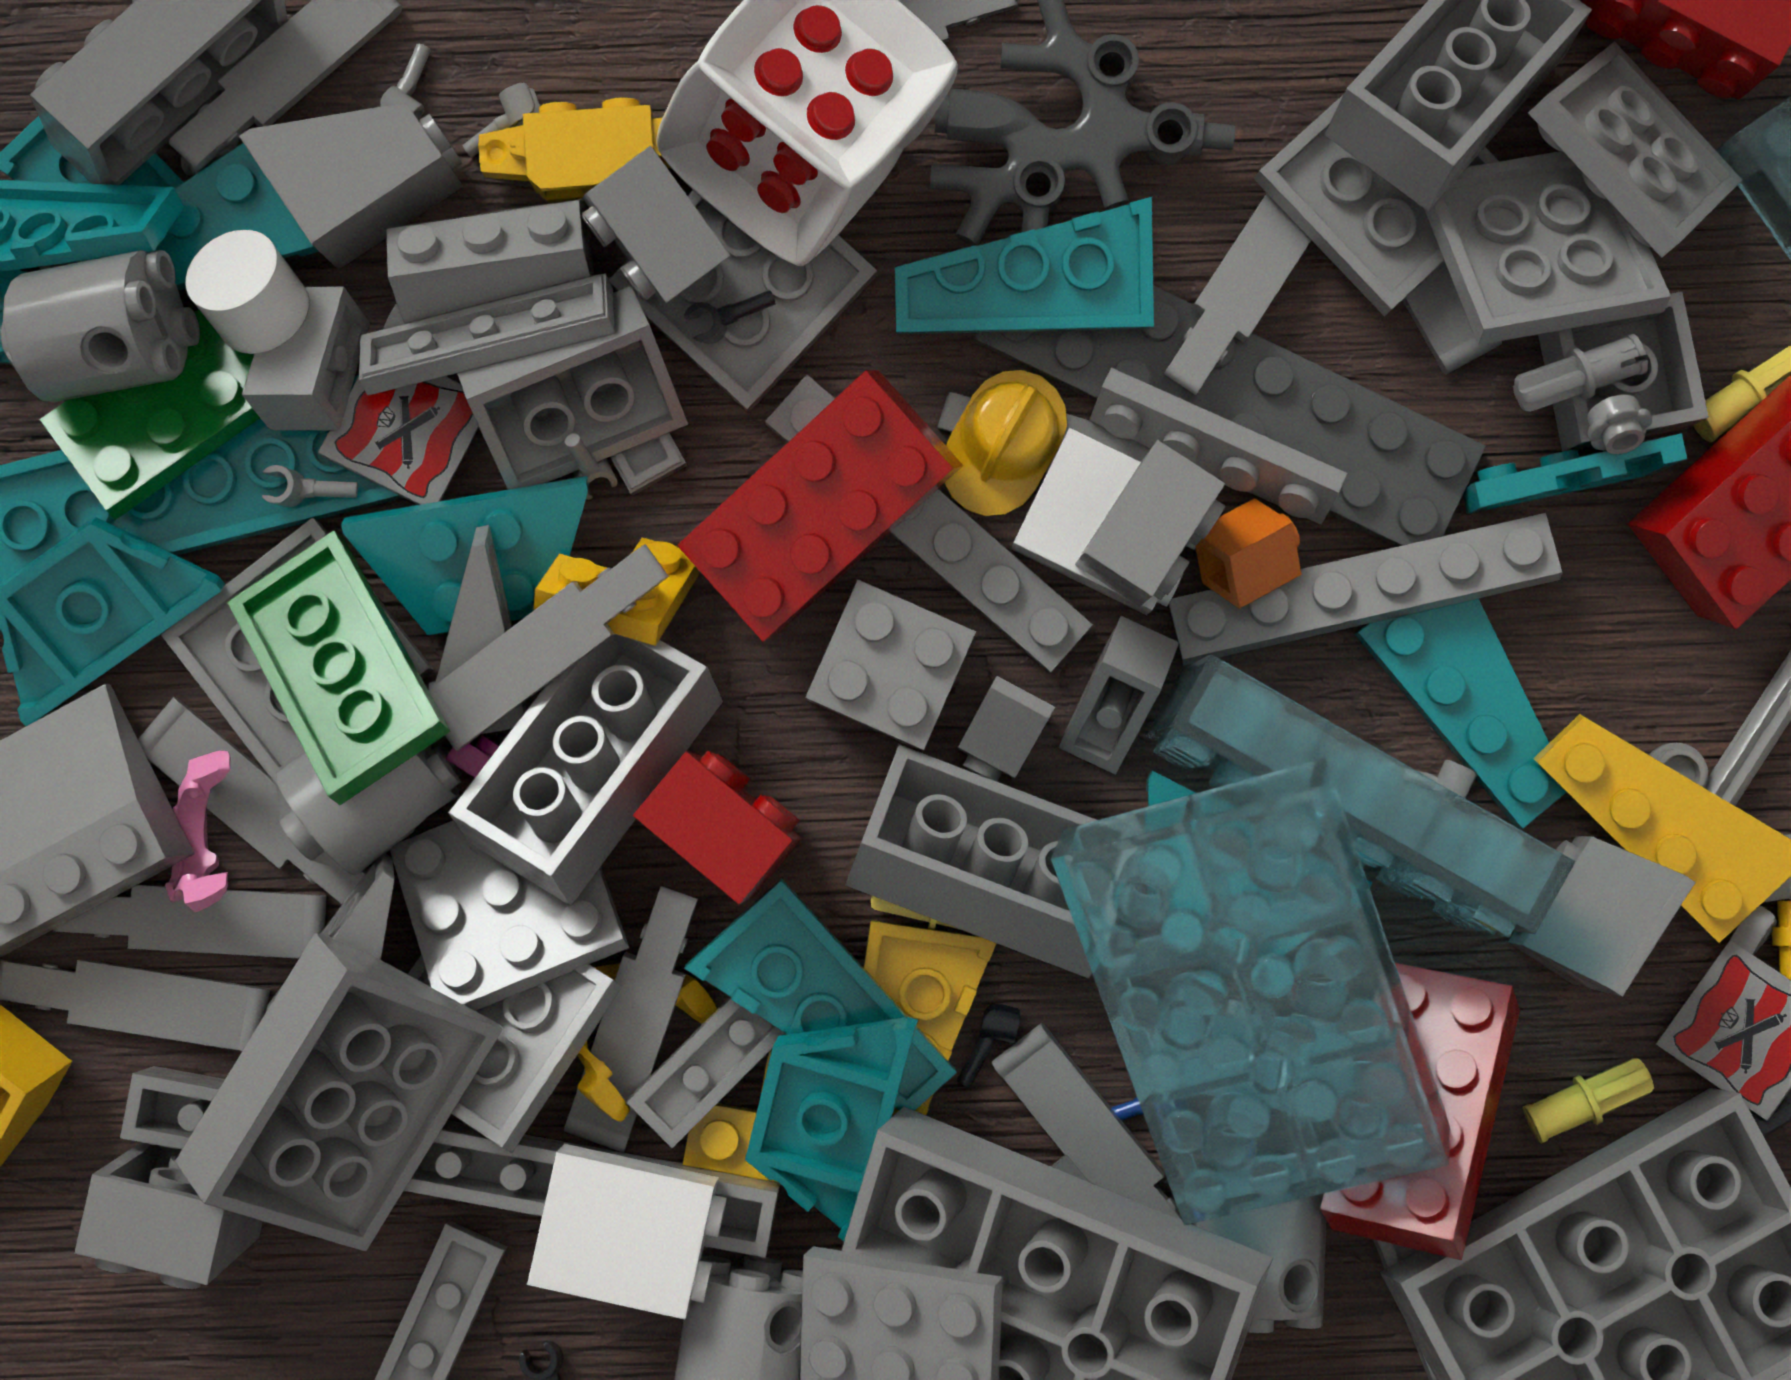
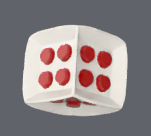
(803, 114)

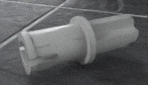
(1580, 373)

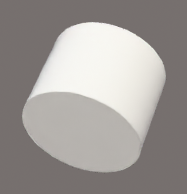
(247, 291)

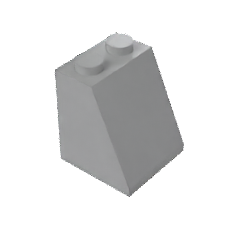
(356, 174)

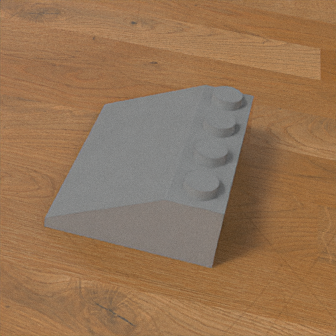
(78, 817)
(336, 1096)

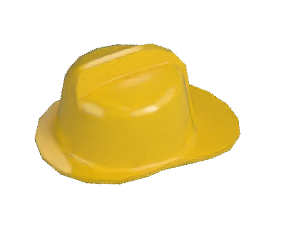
(1005, 442)

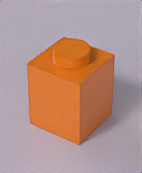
(1249, 553)

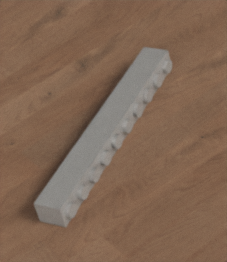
(459, 1165)

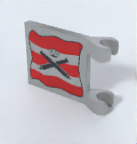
(404, 436)
(1739, 1022)

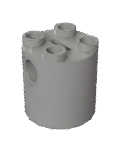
(97, 326)
(371, 821)
(1297, 1242)
(745, 1325)

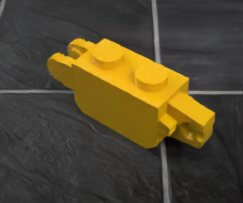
(569, 149)

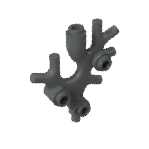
(1040, 154)

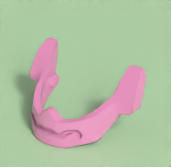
(191, 876)

